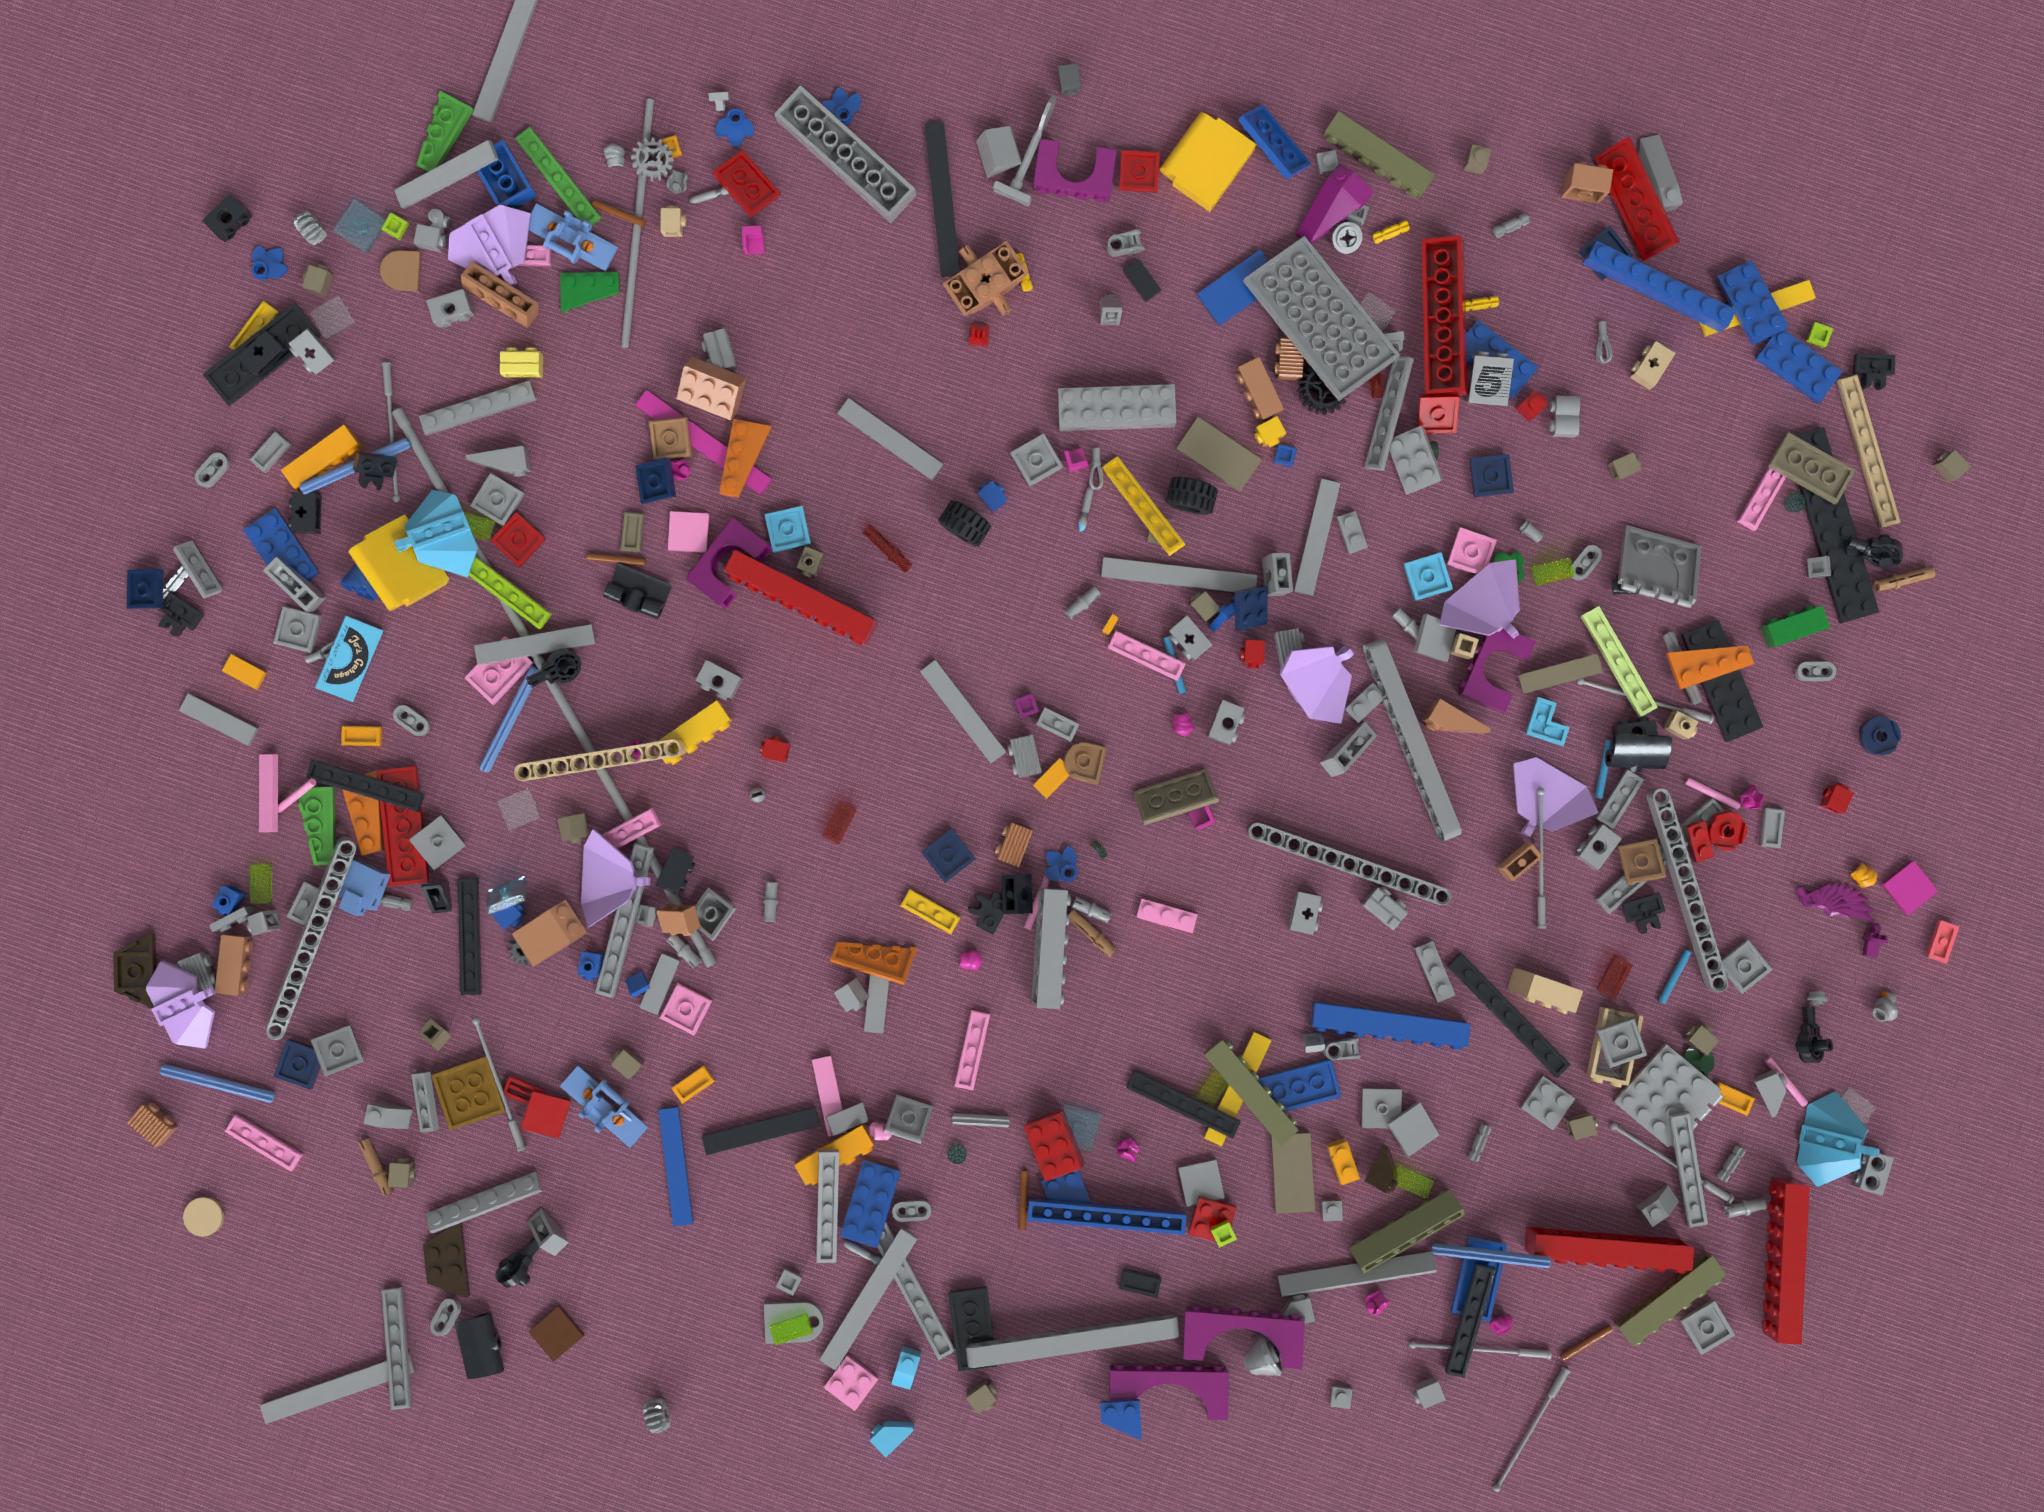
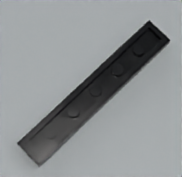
(365, 785)
(469, 936)
(1183, 1104)
(761, 1130)
(1470, 1320)

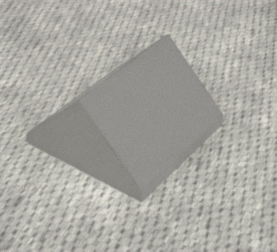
(998, 150)
(713, 913)

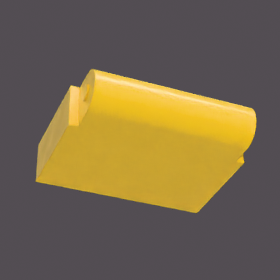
(1207, 160)
(395, 575)

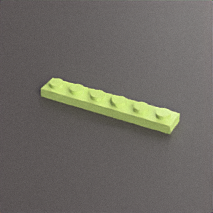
(1619, 661)

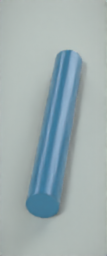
(1170, 651)
(1603, 771)
(1674, 976)

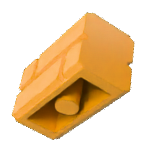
(1342, 1161)

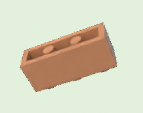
(1259, 390)
(233, 964)

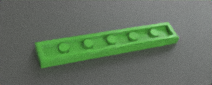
(557, 177)

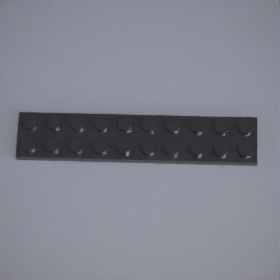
(1831, 527)

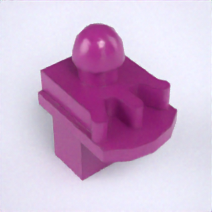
(1873, 941)

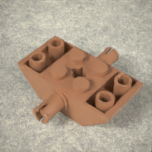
(999, 266)

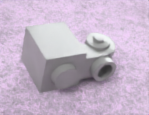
(432, 236)

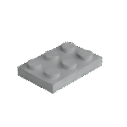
(1415, 460)

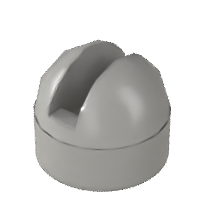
(758, 798)

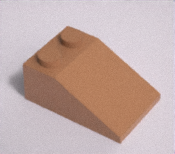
(1445, 717)
(549, 933)

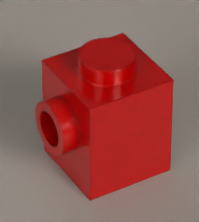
(1532, 405)
(1253, 653)
(775, 749)
(1836, 798)

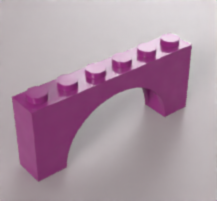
(1283, 1331)
(1206, 1382)

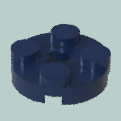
(1889, 741)

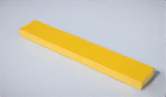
(1784, 299)
(1143, 506)
(1231, 1101)

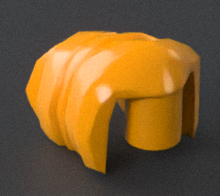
(1864, 876)

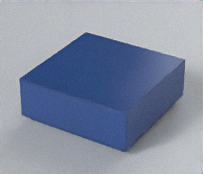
(1285, 455)
(637, 984)

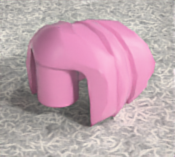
(877, 1131)

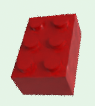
(1054, 1145)

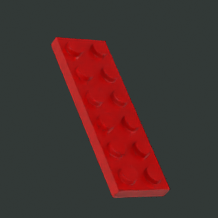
(1637, 200)
(399, 826)

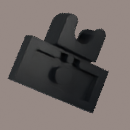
(1874, 368)
(373, 468)
(179, 614)
(1644, 911)
(989, 912)

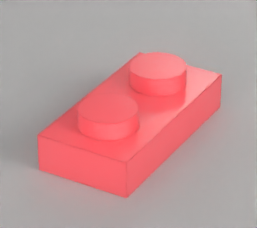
(1942, 941)

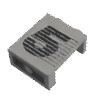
(1490, 379)

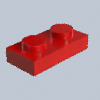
(1699, 841)

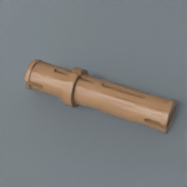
(1904, 579)
(1096, 937)
(376, 1167)

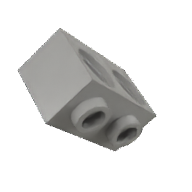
(1878, 1173)

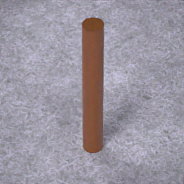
(619, 213)
(616, 559)
(1023, 1200)
(1586, 1343)

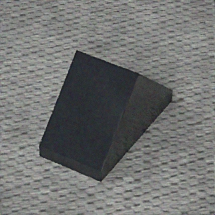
(438, 896)

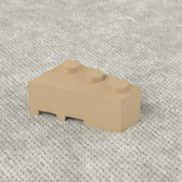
(1544, 990)

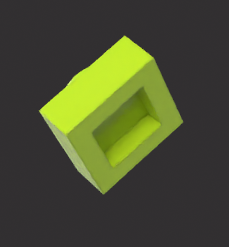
(395, 226)
(1819, 335)
(1223, 1233)

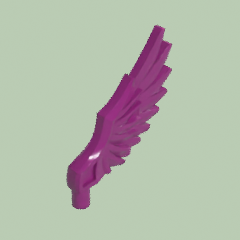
(1837, 901)

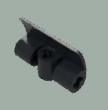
(637, 591)
(1639, 752)
(480, 1346)

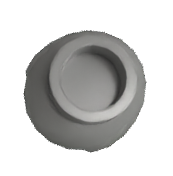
(1885, 1008)

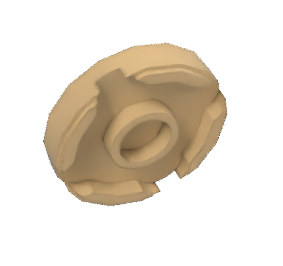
(203, 1216)

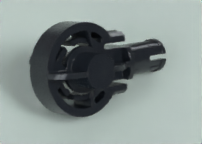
(1878, 550)
(555, 666)
(1810, 1042)
(516, 1266)

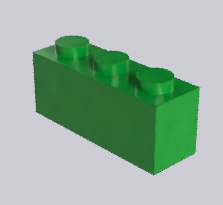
(1795, 625)

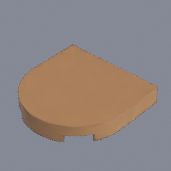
(402, 270)
(1085, 762)

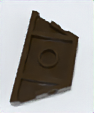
(134, 969)
(447, 1261)

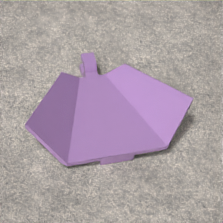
(492, 241)
(1485, 601)
(1318, 681)
(1563, 800)
(606, 878)
(181, 1005)

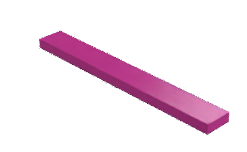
(700, 439)

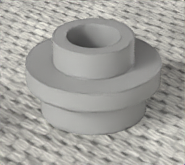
(1817, 998)

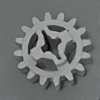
(657, 153)

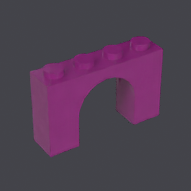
(1095, 187)
(733, 537)
(1475, 685)

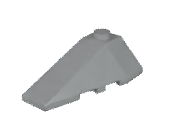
(1660, 172)

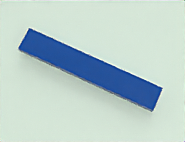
(676, 1166)

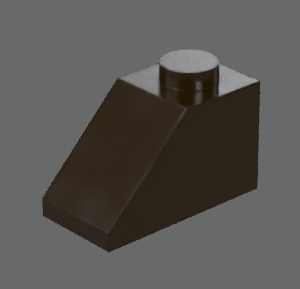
(1383, 1172)

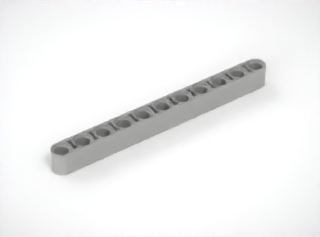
(1412, 740)
(1358, 864)
(1693, 896)
(310, 947)
(1072, 1341)

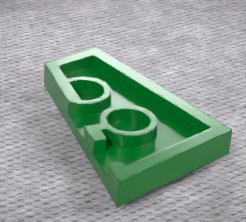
(583, 288)

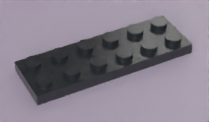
(234, 379)
(1728, 692)

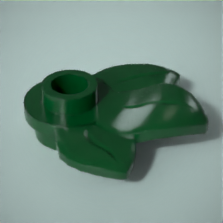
(1703, 1063)

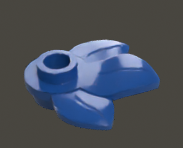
(843, 104)
(735, 130)
(270, 261)
(1059, 863)

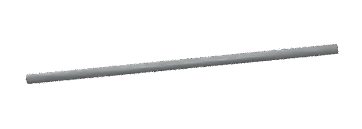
(636, 233)

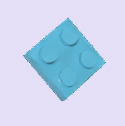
(788, 529)
(1427, 576)

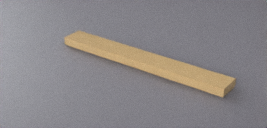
(1868, 451)

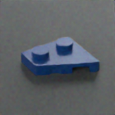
(1226, 613)
(1067, 1188)
(1122, 1416)

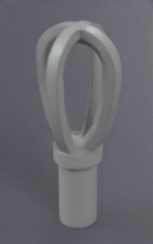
(1603, 337)
(1096, 464)
(319, 654)

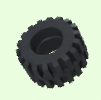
(1191, 495)
(964, 523)

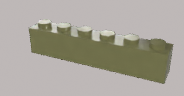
(1378, 155)
(1250, 1091)
(1407, 1230)
(1670, 1299)

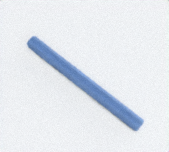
(347, 469)
(507, 723)
(217, 1083)
(1491, 1255)

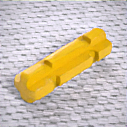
(1390, 231)
(1026, 283)
(1482, 303)

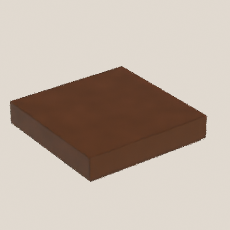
(556, 1333)

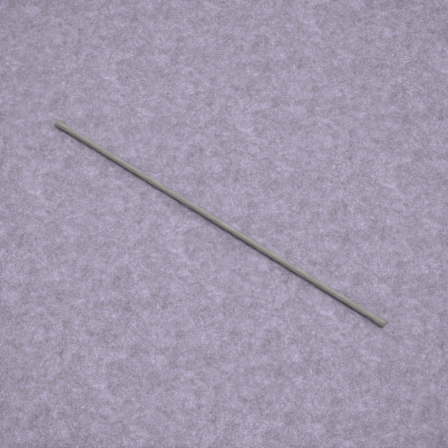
(404, 424)

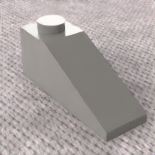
(1110, 310)
(507, 460)
(295, 585)
(1348, 750)

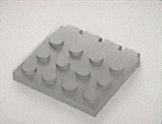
(1659, 566)
(1667, 1087)

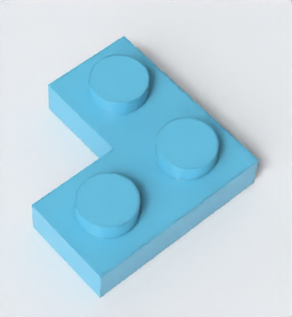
(1541, 725)

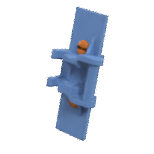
(572, 230)
(599, 1110)

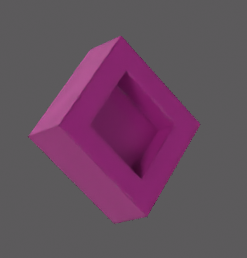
(1026, 706)

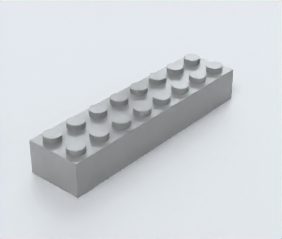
(845, 154)

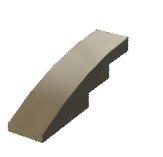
(1560, 673)

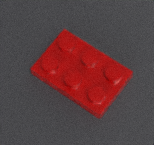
(746, 183)

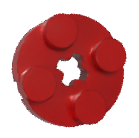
(1716, 828)

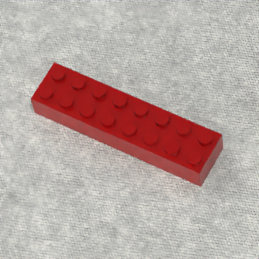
(1444, 315)
(801, 597)
(1610, 1248)
(1786, 1260)

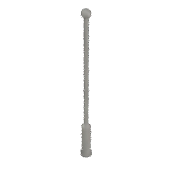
(388, 392)
(1691, 713)
(1541, 898)
(512, 1122)
(1706, 1184)
(1521, 1351)
(1551, 1394)

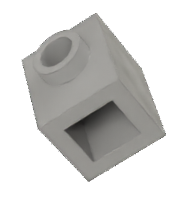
(851, 995)
(1428, 1393)

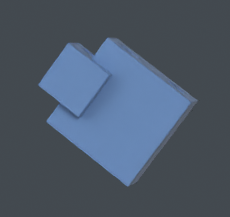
(362, 888)

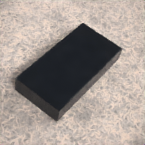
(1142, 280)
(1140, 1283)

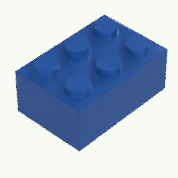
(506, 179)

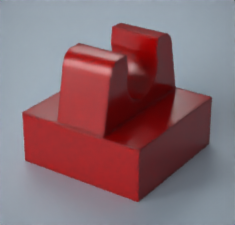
(979, 335)

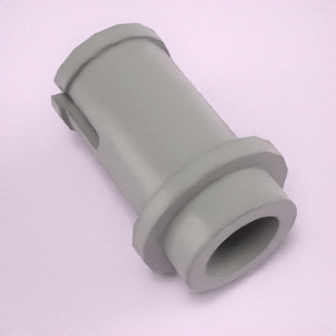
(1531, 531)

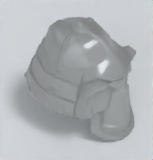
(1263, 1357)

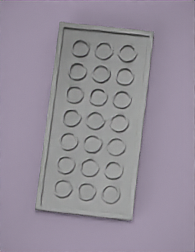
(1321, 318)

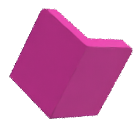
(753, 240)
(1075, 460)
(1201, 817)

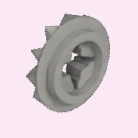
(1353, 243)

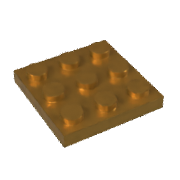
(468, 1093)

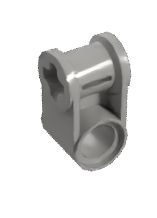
(1129, 243)
(1346, 1048)

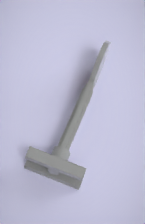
(1013, 191)

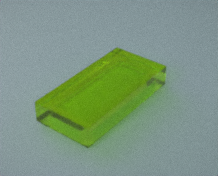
(260, 883)
(1212, 1089)
(1413, 1182)
(791, 1329)

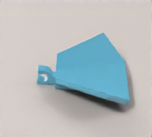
(440, 534)
(1831, 1140)

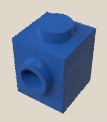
(992, 495)
(228, 900)
(510, 916)
(590, 964)

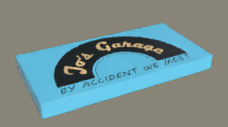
(348, 658)

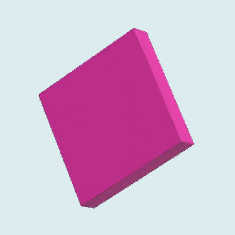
(1909, 887)

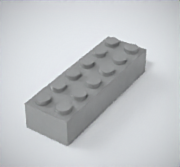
(1116, 407)
(1049, 948)

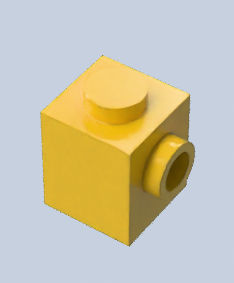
(1269, 432)

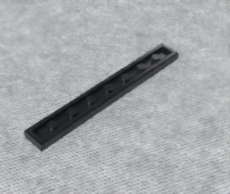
(942, 199)
(1508, 1015)

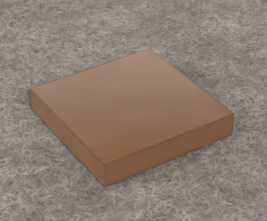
(670, 438)
(1641, 861)

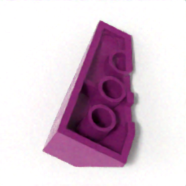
(1337, 198)

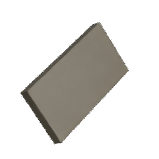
(1218, 454)
(1811, 468)
(1175, 796)
(1293, 1174)

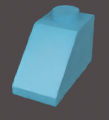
(906, 1367)
(890, 1435)

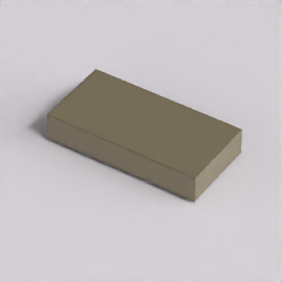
(632, 532)

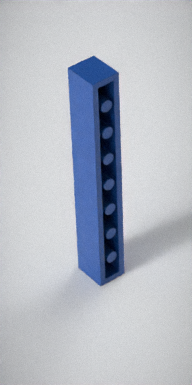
(1659, 286)
(1390, 1024)
(1107, 1216)

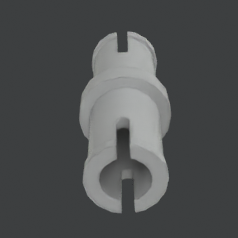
(1082, 602)
(1409, 625)
(770, 902)
(1091, 909)
(684, 950)
(1745, 1207)

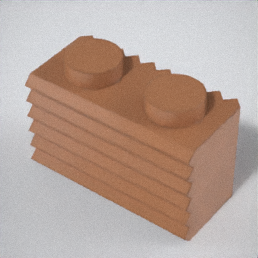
(1289, 361)
(1014, 844)
(1519, 862)
(678, 919)
(152, 1124)

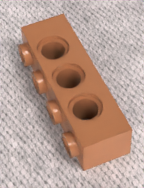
(500, 294)

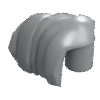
(614, 155)
(677, 181)

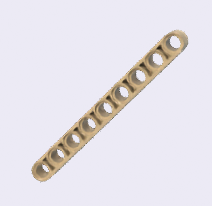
(591, 762)

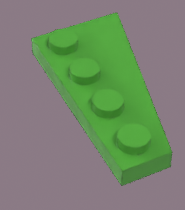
(446, 126)
(319, 822)

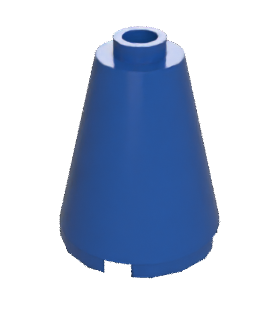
(357, 582)

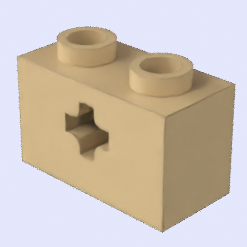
(1660, 358)

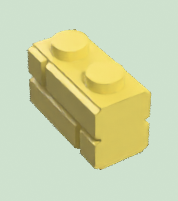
(521, 363)

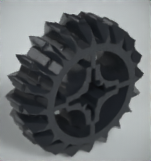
(1316, 387)

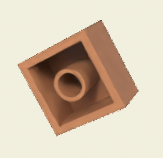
(1587, 182)

